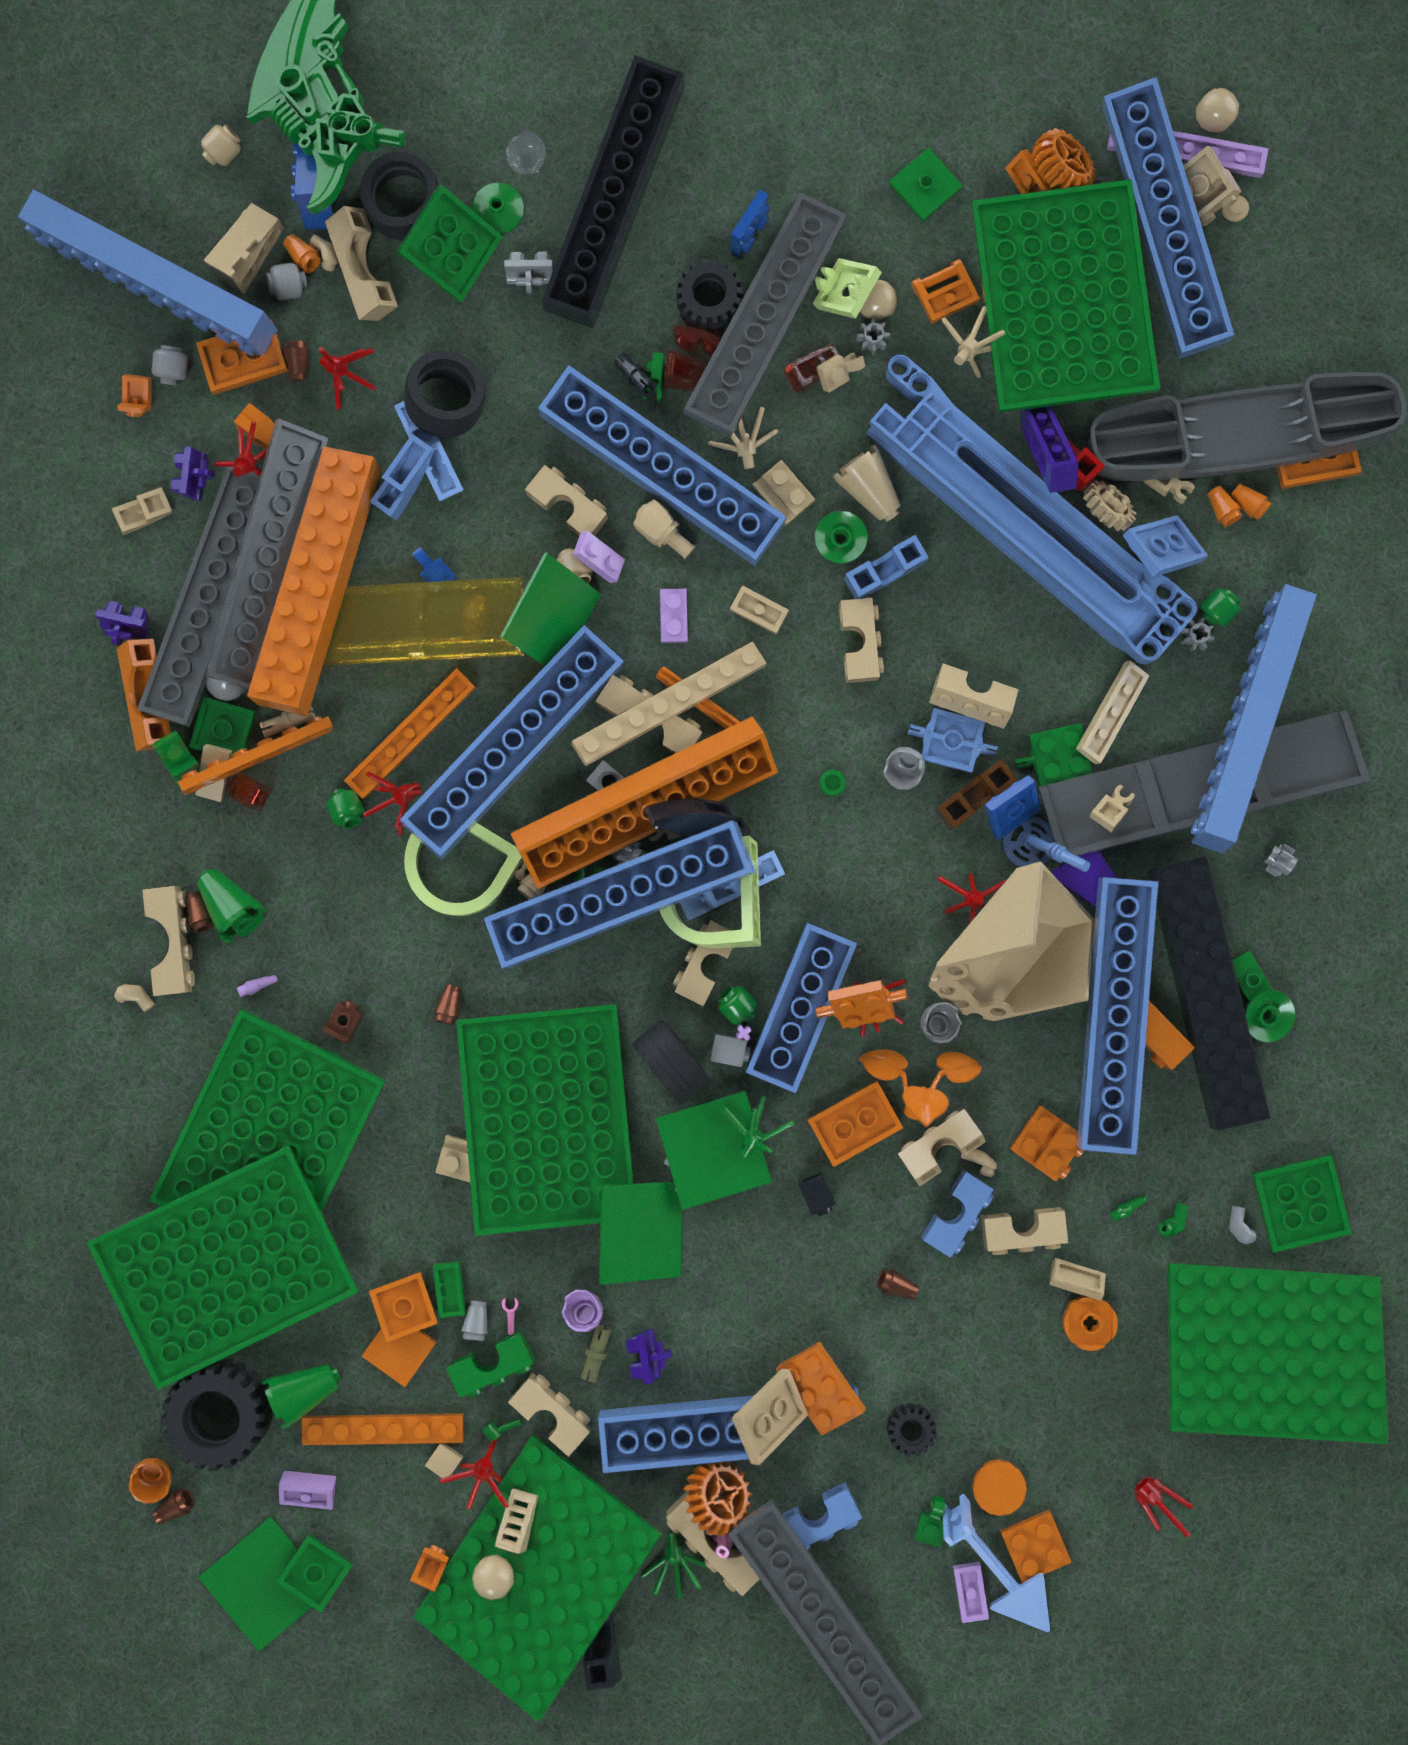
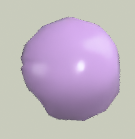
(582, 1310)

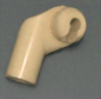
(134, 993)
(980, 1157)

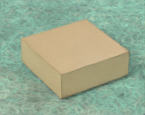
(443, 1460)

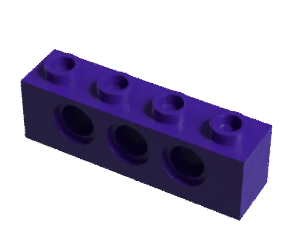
(1050, 448)

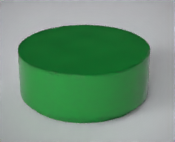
(832, 782)

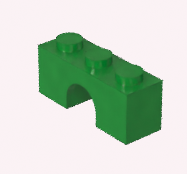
(471, 1376)

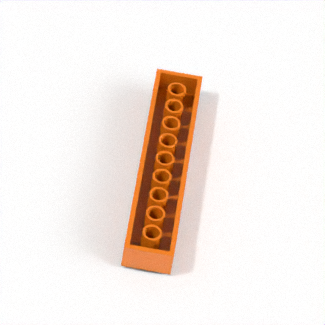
(315, 581)
(617, 815)

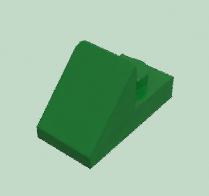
(175, 756)

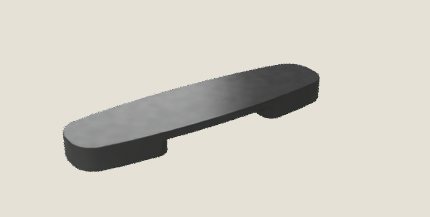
(1247, 427)

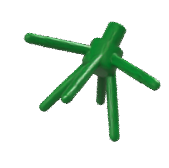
(753, 1137)
(674, 1556)

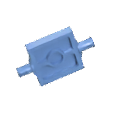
(952, 740)

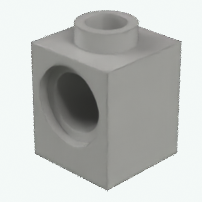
(600, 773)
(730, 1050)

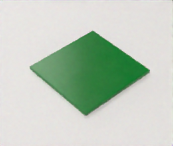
(550, 611)
(706, 1151)
(640, 1232)
(247, 1584)

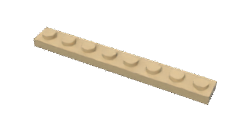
(668, 703)

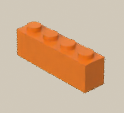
(1164, 1040)

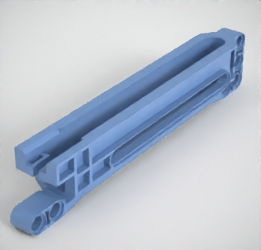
(930, 449)

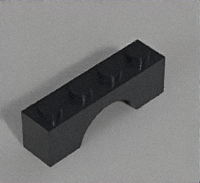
(602, 1659)

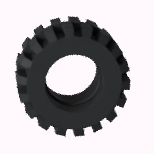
(708, 275)

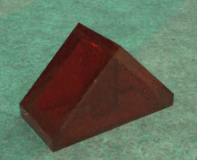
(682, 371)

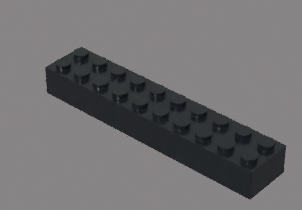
(613, 192)
(1209, 994)

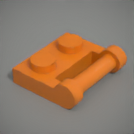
(949, 298)

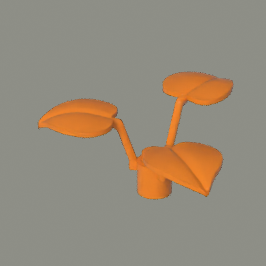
(920, 1102)

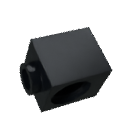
(817, 1194)

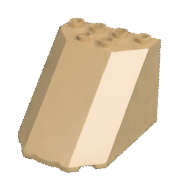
(1020, 951)

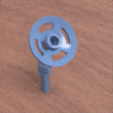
(1035, 845)

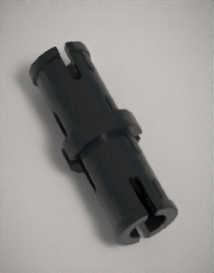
(635, 375)

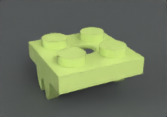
(844, 275)

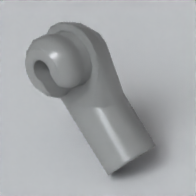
(1239, 1228)

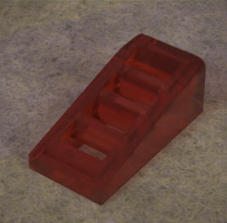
(798, 373)

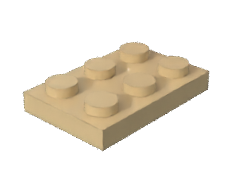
(770, 1416)

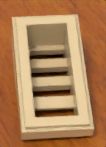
(508, 1519)

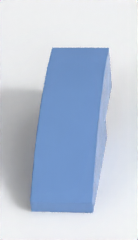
(403, 477)

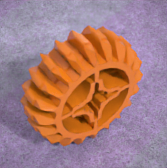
(1062, 160)
(705, 1485)

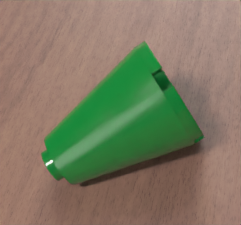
(229, 905)
(300, 1391)

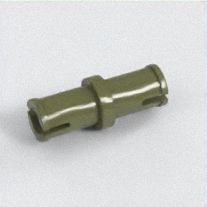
(596, 1353)

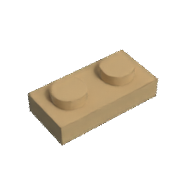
(759, 610)

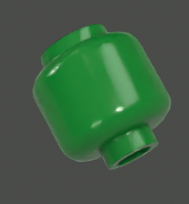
(1220, 607)
(345, 808)
(737, 1005)

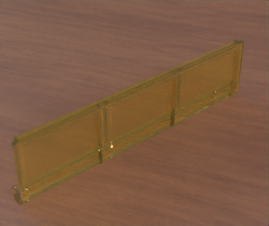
(424, 621)

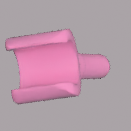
(510, 1314)

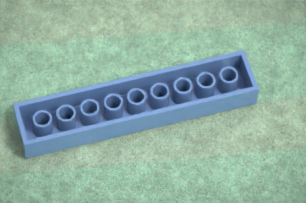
(1167, 218)
(147, 274)
(662, 465)
(1253, 719)
(512, 742)
(620, 895)
(1117, 1015)

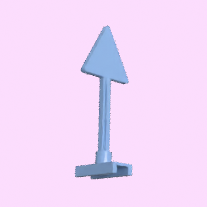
(1024, 1601)

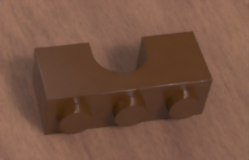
(975, 794)

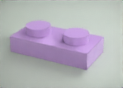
(598, 557)
(673, 615)
(970, 1592)

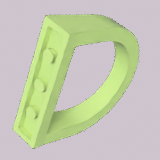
(482, 902)
(749, 934)

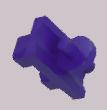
(193, 474)
(120, 626)
(651, 1356)

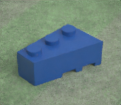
(305, 175)

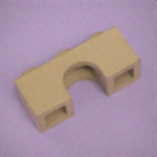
(551, 487)
(860, 616)
(954, 694)
(692, 982)
(957, 1131)
(1047, 1231)
(536, 1396)

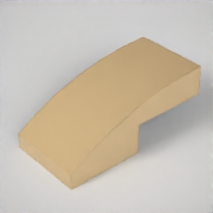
(143, 511)

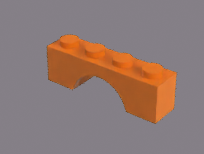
(136, 664)

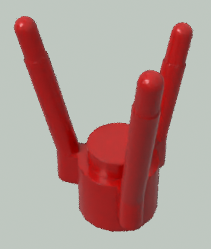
(1149, 1492)

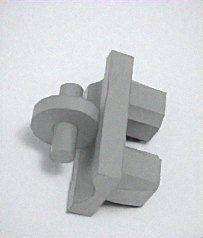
(528, 272)

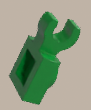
(655, 371)
(930, 1524)

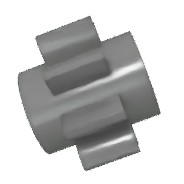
(867, 341)
(1190, 637)
(628, 853)
(1280, 860)

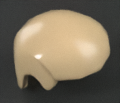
(1217, 110)
(880, 302)
(493, 1577)

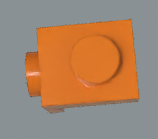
(136, 395)
(430, 1568)

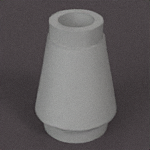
(476, 1321)

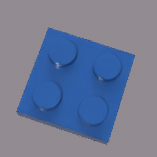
(753, 219)
(1013, 807)

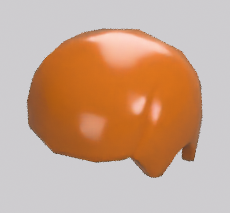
(150, 1480)

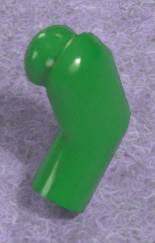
(1175, 1223)

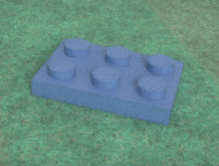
(1165, 545)

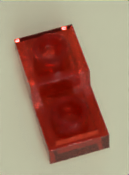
(691, 338)

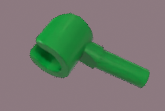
(492, 1432)

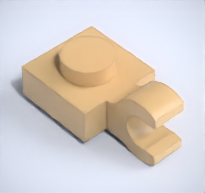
(836, 369)

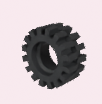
(916, 1445)

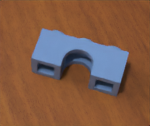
(887, 569)
(949, 1234)
(840, 1513)

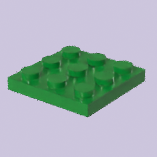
(449, 244)
(1301, 1203)

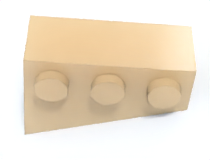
(244, 248)

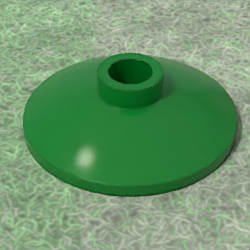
(503, 218)
(842, 524)
(1279, 1018)

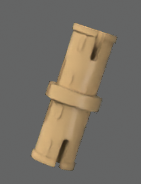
(284, 722)

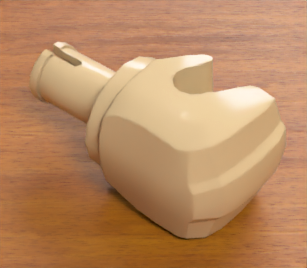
(660, 529)

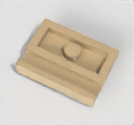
(783, 491)
(454, 1159)

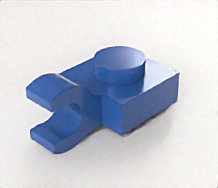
(435, 570)

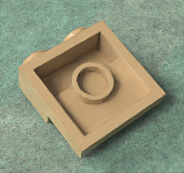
(1210, 184)

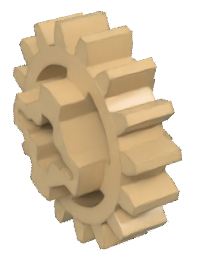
(1109, 505)

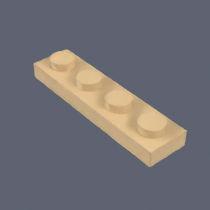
(1112, 712)

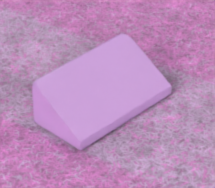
(307, 1490)

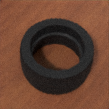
(377, 174)
(449, 366)
(671, 1062)

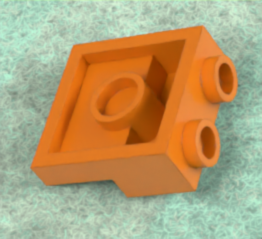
(1047, 1144)

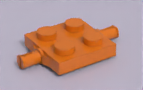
(862, 1004)

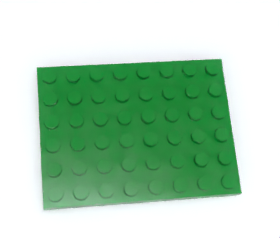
(1068, 293)
(270, 1095)
(543, 1117)
(222, 1267)
(1276, 1354)
(564, 1587)

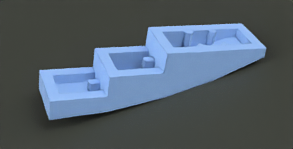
(439, 469)
(768, 870)

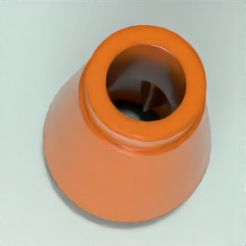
(303, 255)
(1251, 502)
(1224, 507)

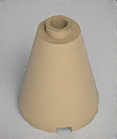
(870, 484)

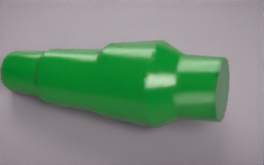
(1125, 1209)

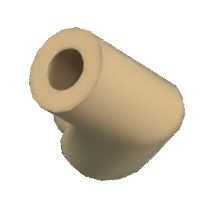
(327, 250)

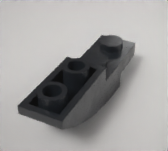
(691, 816)

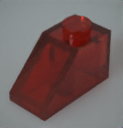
(249, 791)

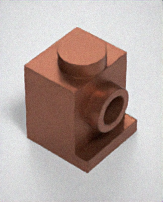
(344, 1032)

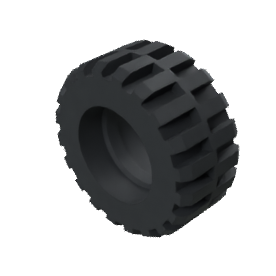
(192, 1439)

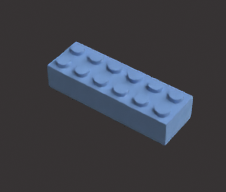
(792, 1021)
(670, 1434)

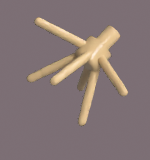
(970, 347)
(746, 446)

